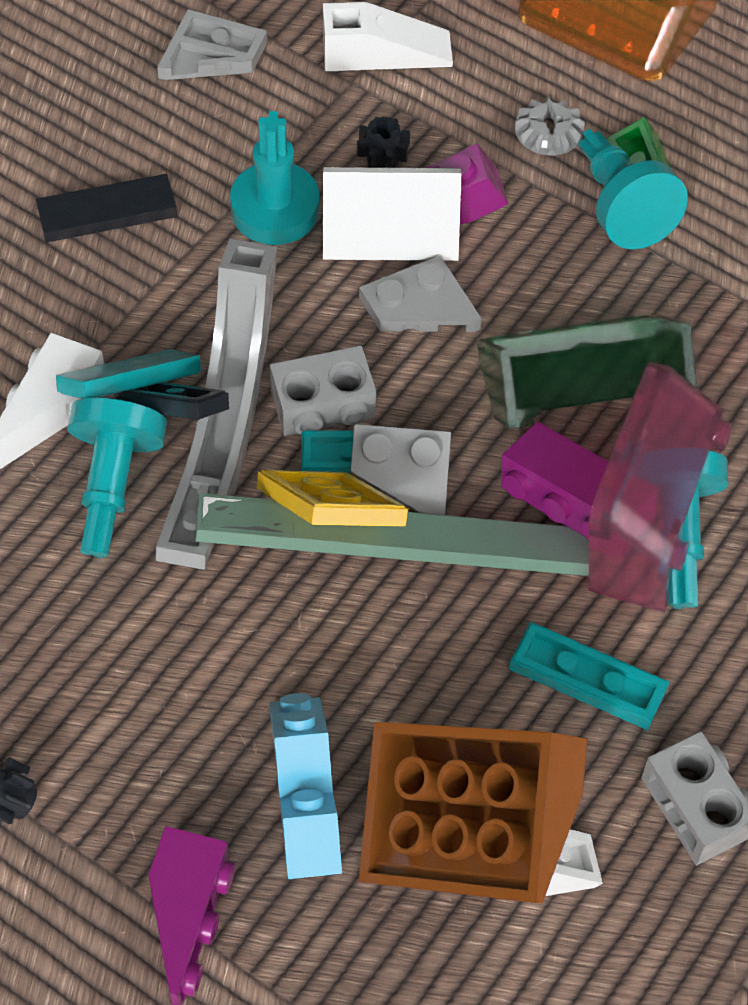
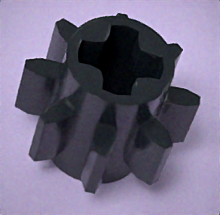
(383, 143)
(16, 790)

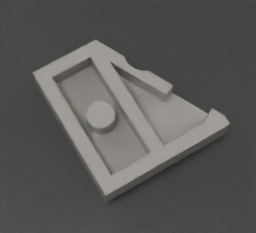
(211, 47)
(419, 300)
(404, 464)

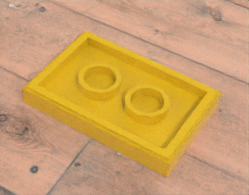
(331, 498)

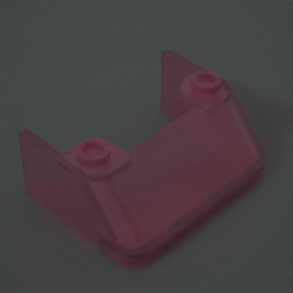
(650, 488)

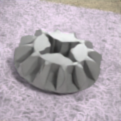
(535, 135)

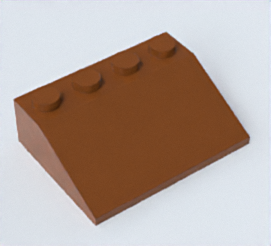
(469, 808)

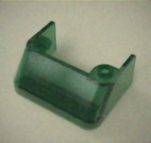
(579, 364)

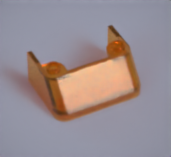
(627, 34)

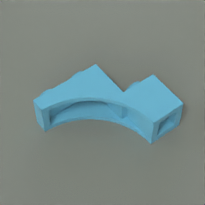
(305, 787)

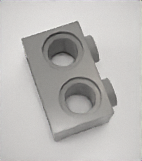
(321, 382)
(688, 801)

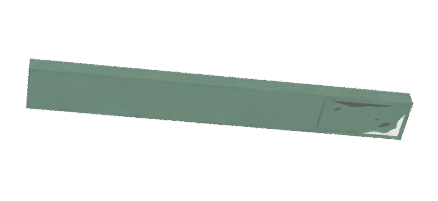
(424, 538)

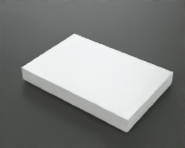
(391, 213)

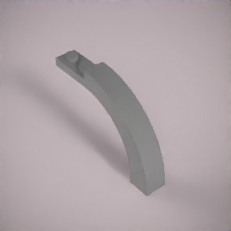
(235, 366)

